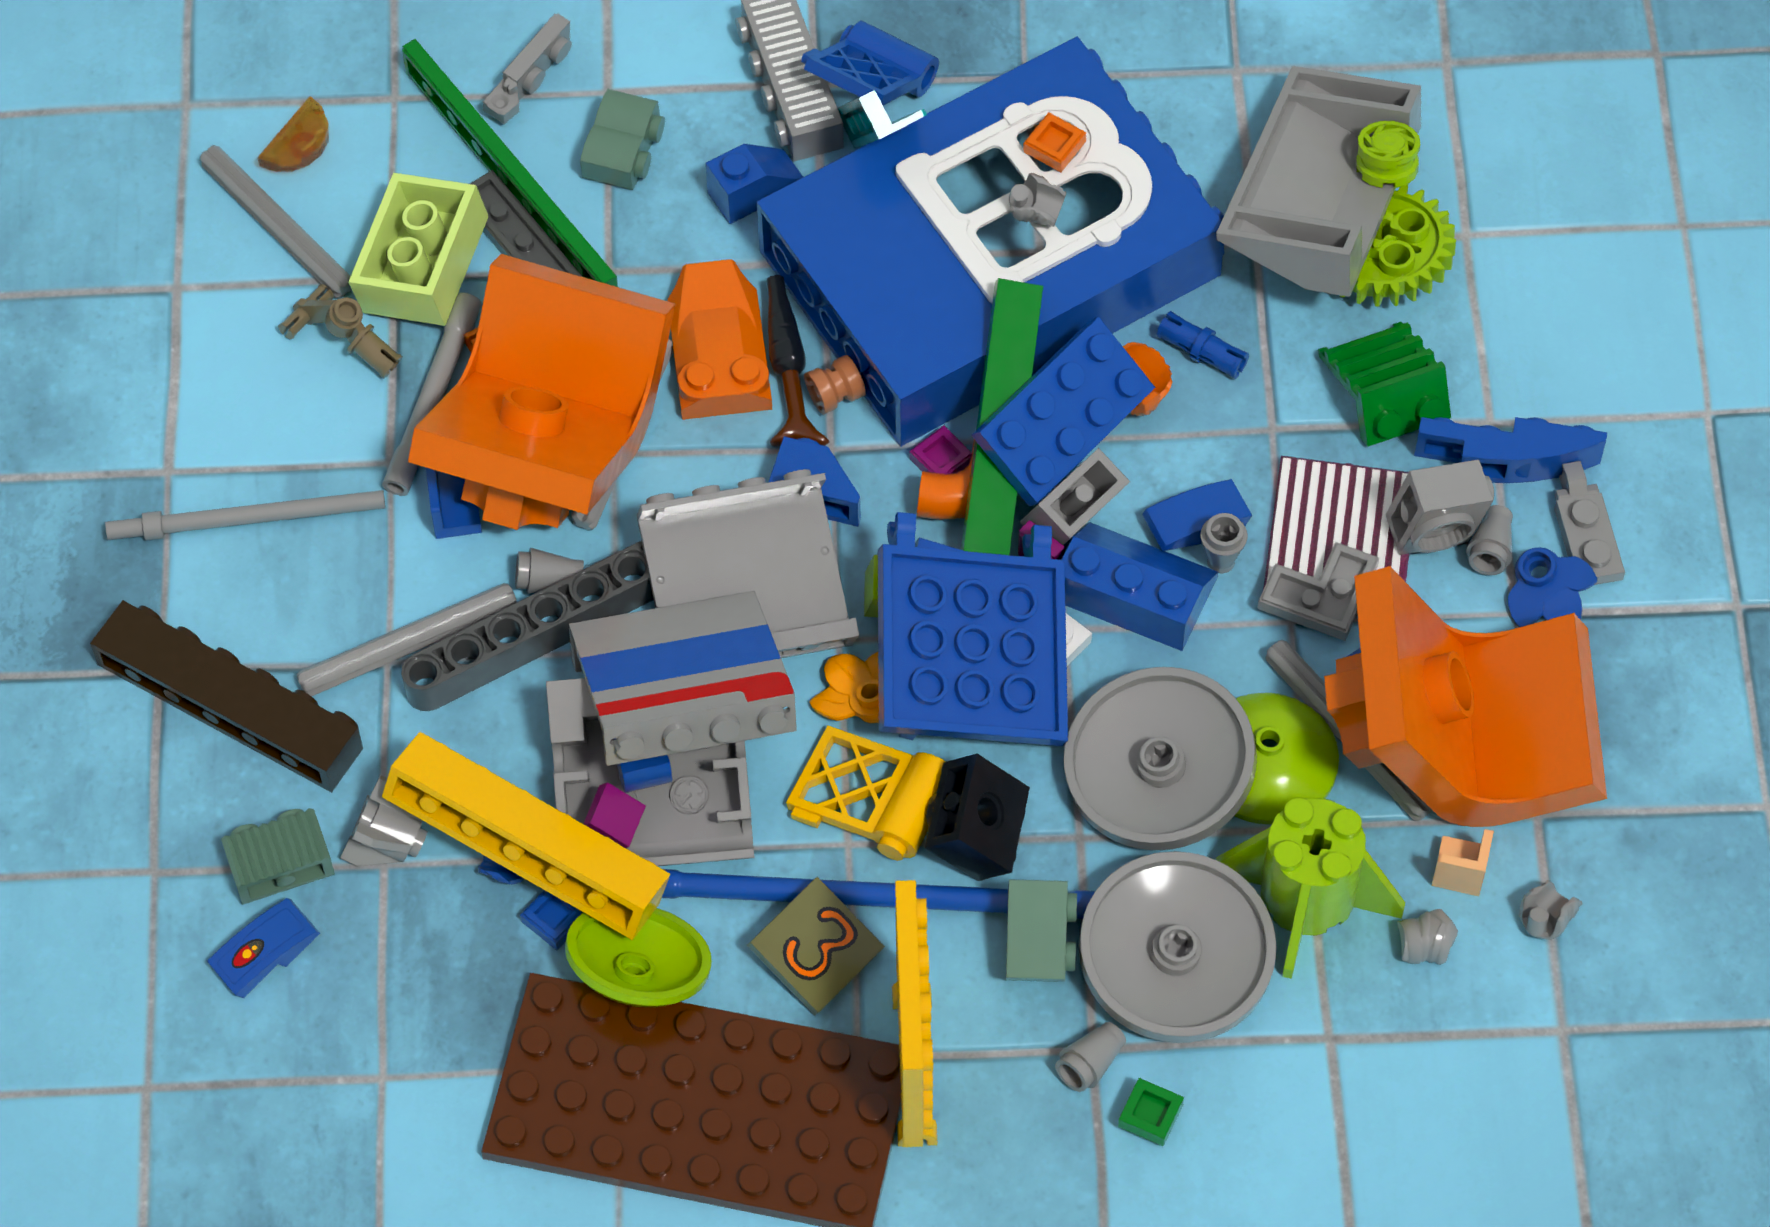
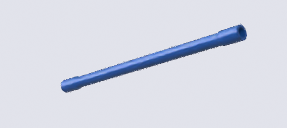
(848, 892)

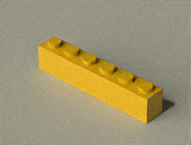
(525, 835)

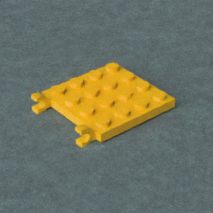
(914, 1003)

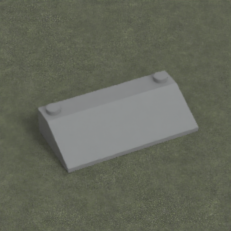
(1300, 195)

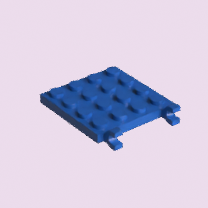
(972, 640)

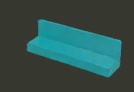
(867, 120)

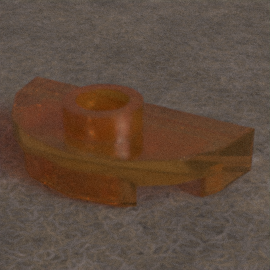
(299, 140)

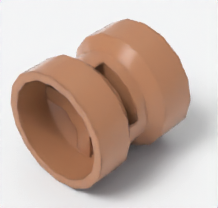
(830, 386)

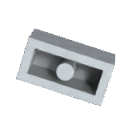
(1079, 497)

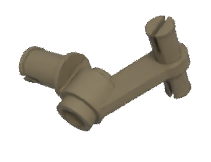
(344, 321)

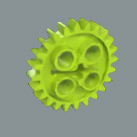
(1408, 250)

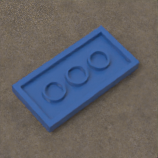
(1063, 411)

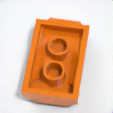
(718, 342)

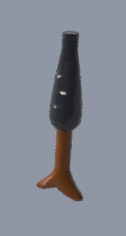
(788, 362)

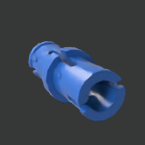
(1202, 344)

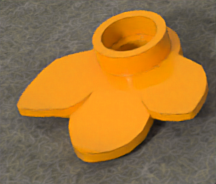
(851, 689)

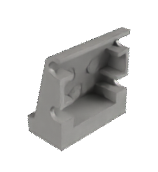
(687, 821)

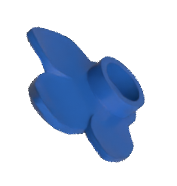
(1552, 594)

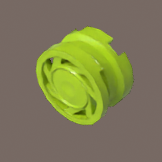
(1388, 154)

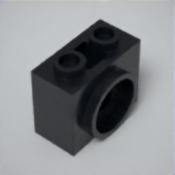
(976, 817)

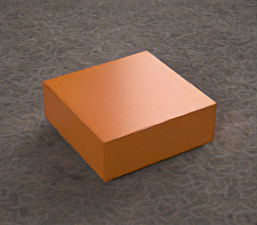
(1054, 142)

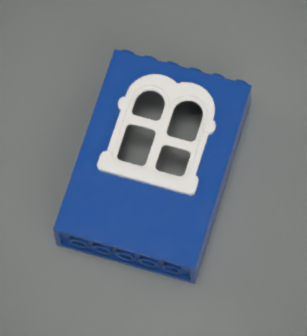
(910, 285)

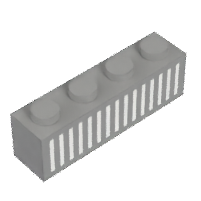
(802, 101)

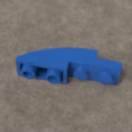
(1526, 454)

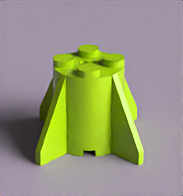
(1313, 870)

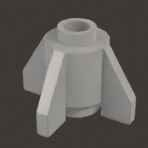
(383, 832)

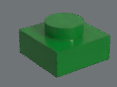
(1151, 1112)

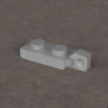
(529, 68)
(1587, 524)

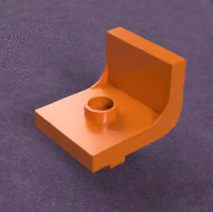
(548, 394)
(1468, 718)

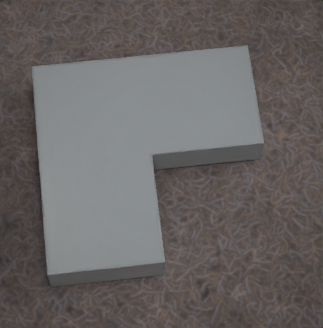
(1319, 603)

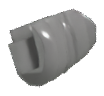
(1036, 200)
(1546, 911)
(1427, 937)

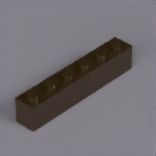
(228, 695)

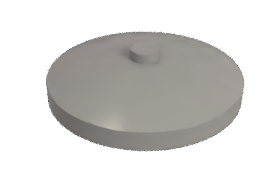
(1160, 758)
(1177, 947)

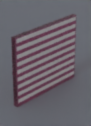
(1328, 505)

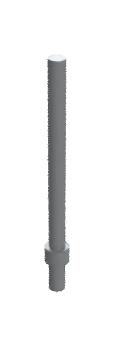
(154, 524)

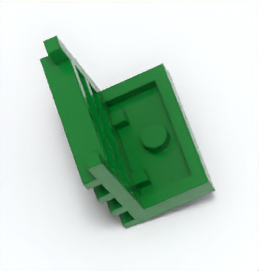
(1391, 382)

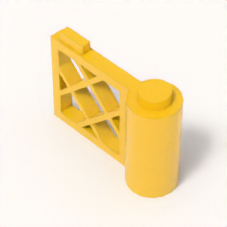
(900, 813)

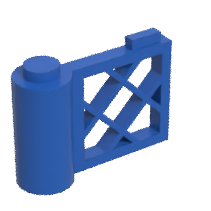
(872, 61)

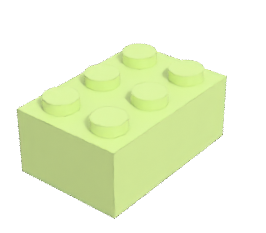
(418, 249)

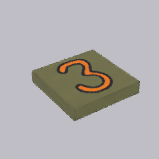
(815, 946)

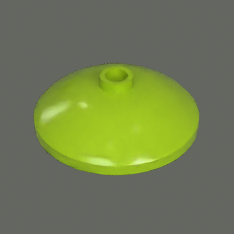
(1298, 766)
(655, 969)

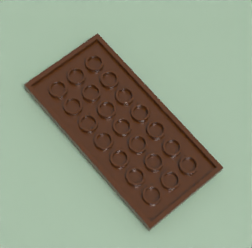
(698, 1105)

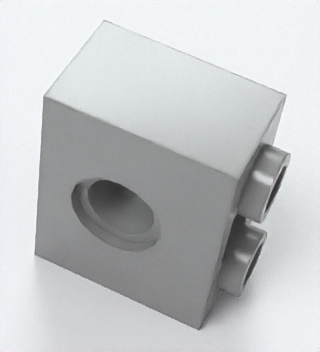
(1439, 507)

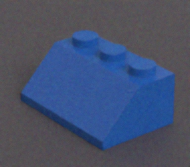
(1135, 585)

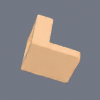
(1462, 864)

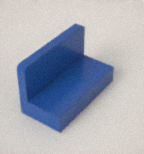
(450, 513)

